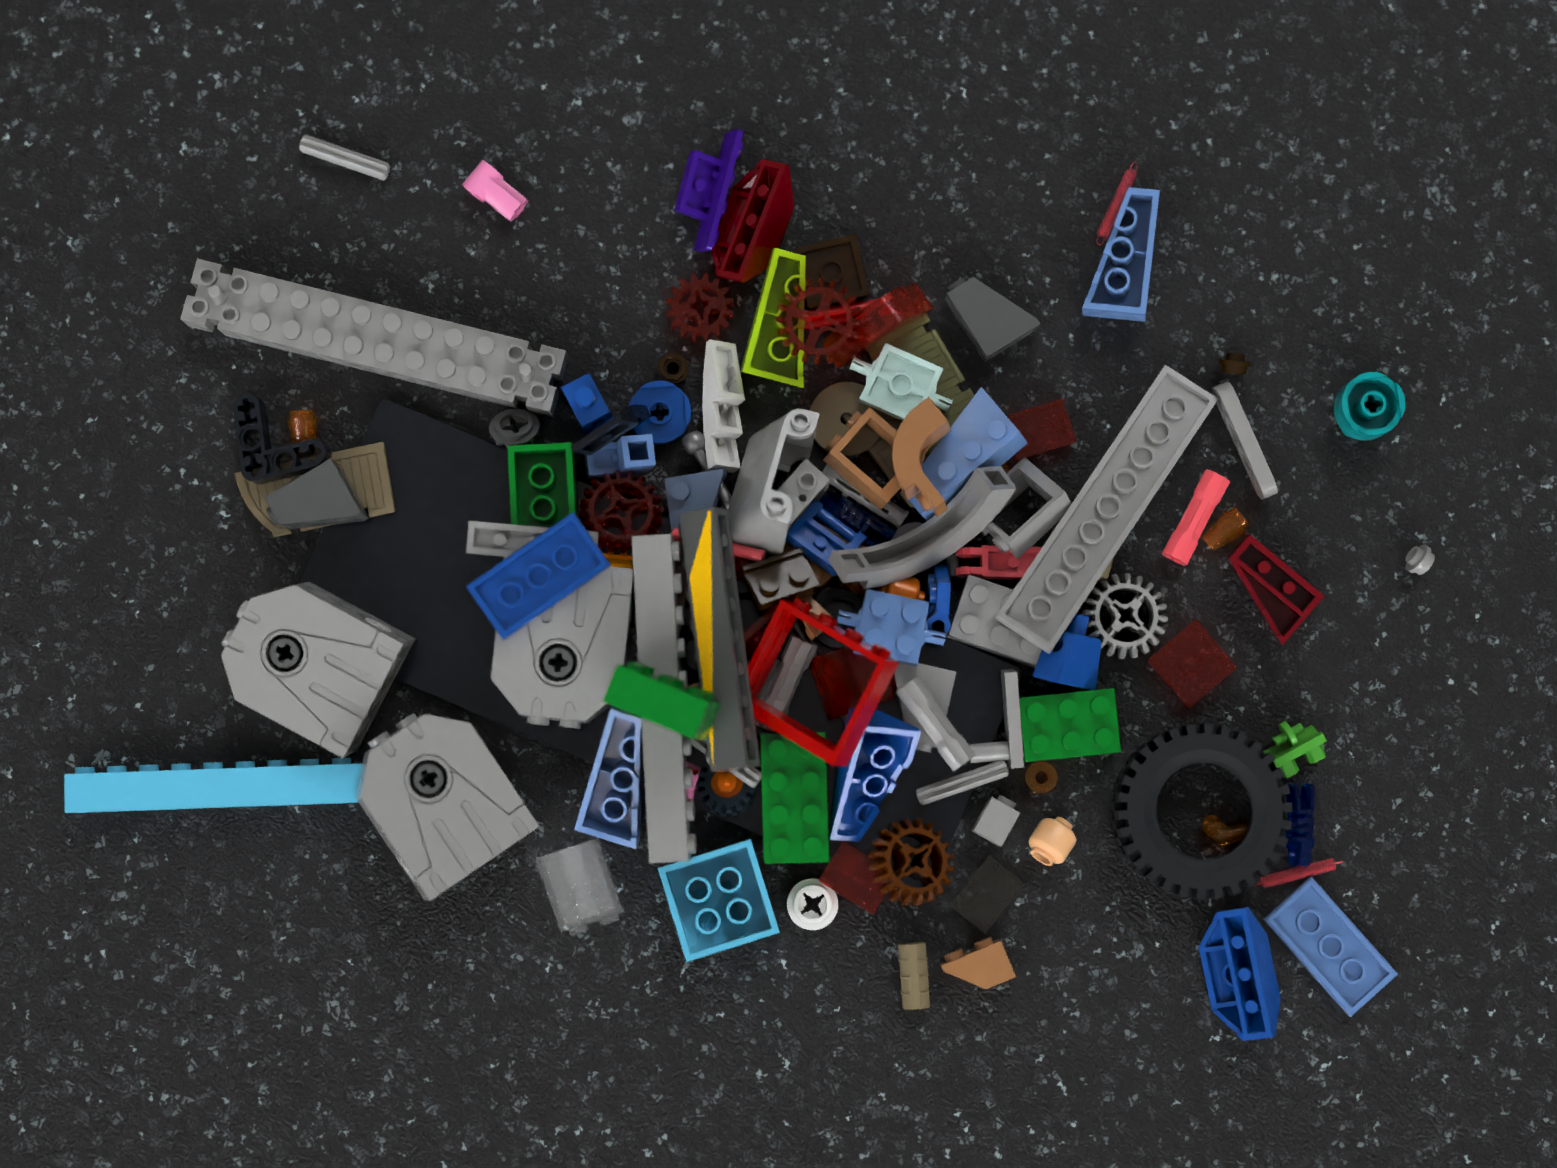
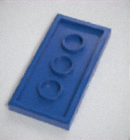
(538, 576)

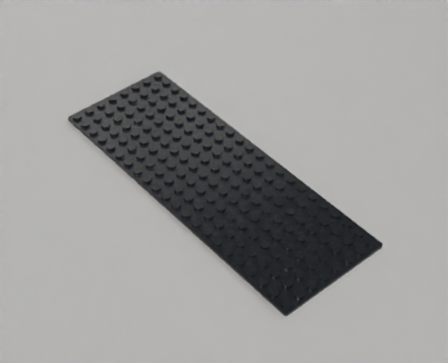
(415, 577)

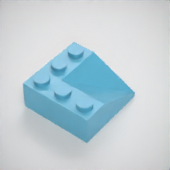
(718, 900)

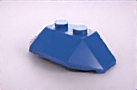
(1241, 974)

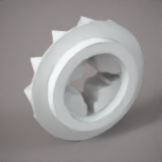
(810, 919)

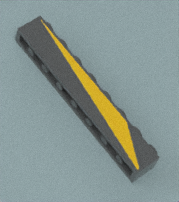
(719, 637)

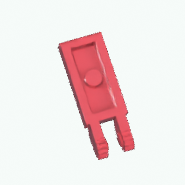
(995, 563)

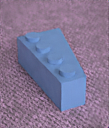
(615, 785)

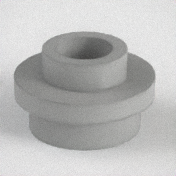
(1419, 559)

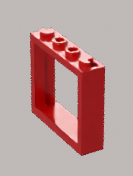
(766, 655)

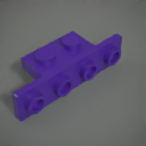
(706, 187)

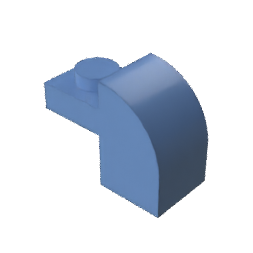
(627, 454)

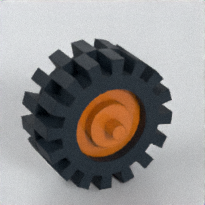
(724, 792)

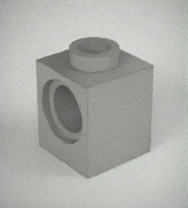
(996, 820)

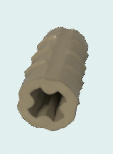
(914, 975)

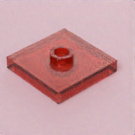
(1191, 664)

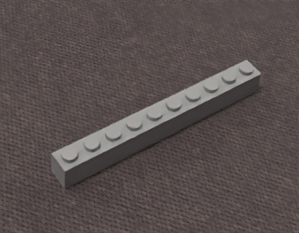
(662, 649)

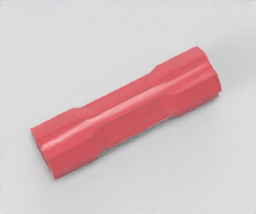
(1186, 536)

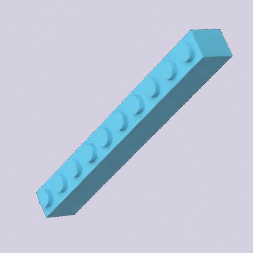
(211, 786)

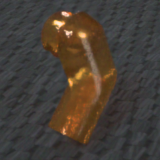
(1222, 833)

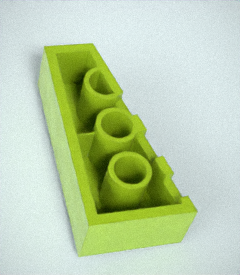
(764, 351)

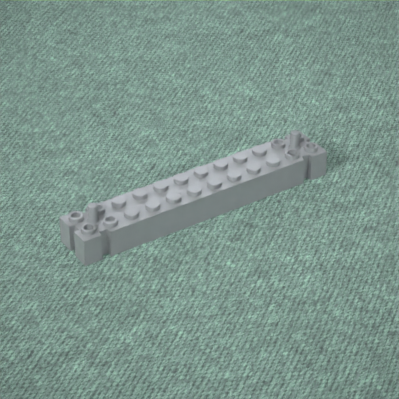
(374, 337)

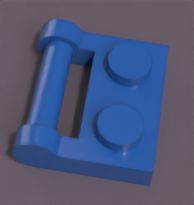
(818, 541)

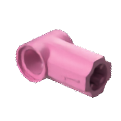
(488, 186)

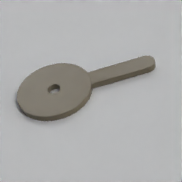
(832, 405)

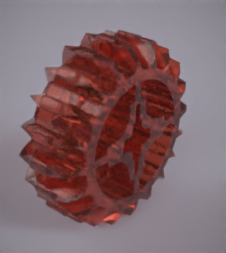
(844, 330)
(631, 506)

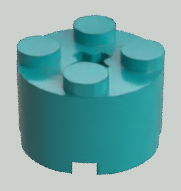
(1377, 391)

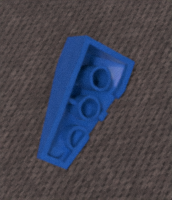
(871, 773)

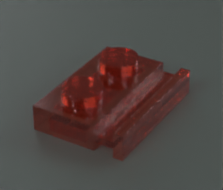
(1043, 428)
(851, 878)

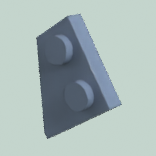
(692, 492)

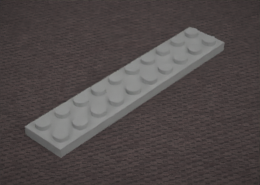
(1106, 509)

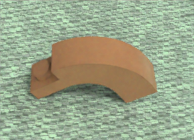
(913, 438)

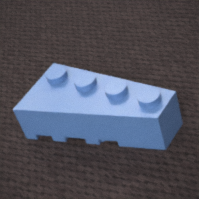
(1125, 268)
(977, 439)

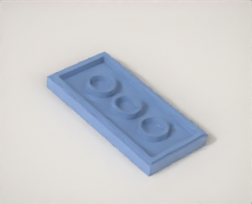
(1330, 946)

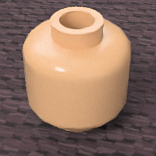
(1052, 841)

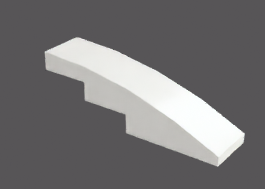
(720, 403)

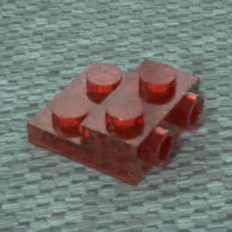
(843, 679)

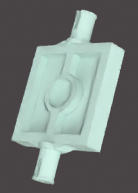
(899, 382)

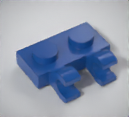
(939, 596)

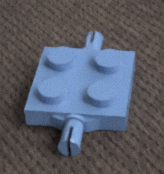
(893, 623)

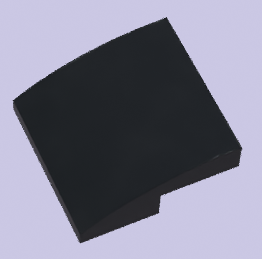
(611, 429)

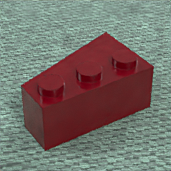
(1274, 587)

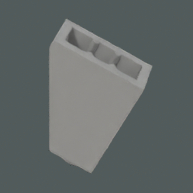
(938, 682)

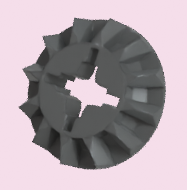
(523, 420)

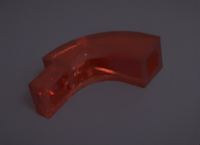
(880, 320)

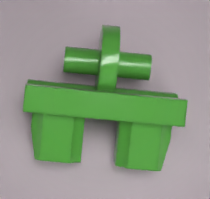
(1293, 743)

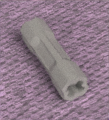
(793, 663)
(935, 723)

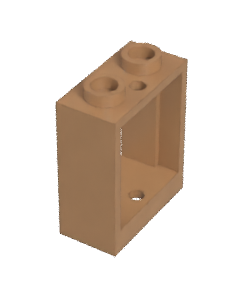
(849, 471)

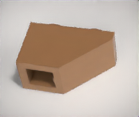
(983, 966)

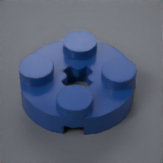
(672, 399)

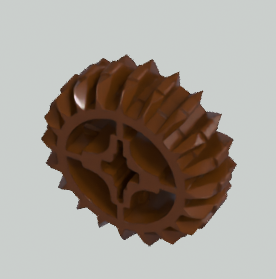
(931, 878)

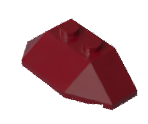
(753, 221)

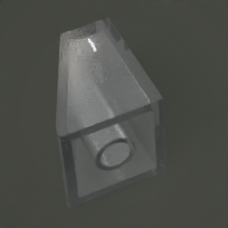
(581, 886)

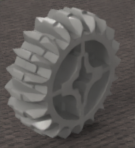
(1135, 625)

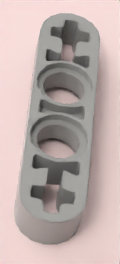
(1245, 440)

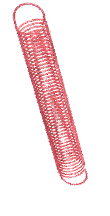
(1111, 212)
(1299, 875)

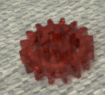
(688, 311)

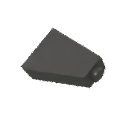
(988, 317)
(316, 499)

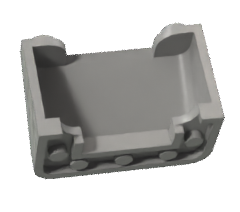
(756, 512)

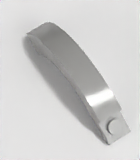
(932, 541)

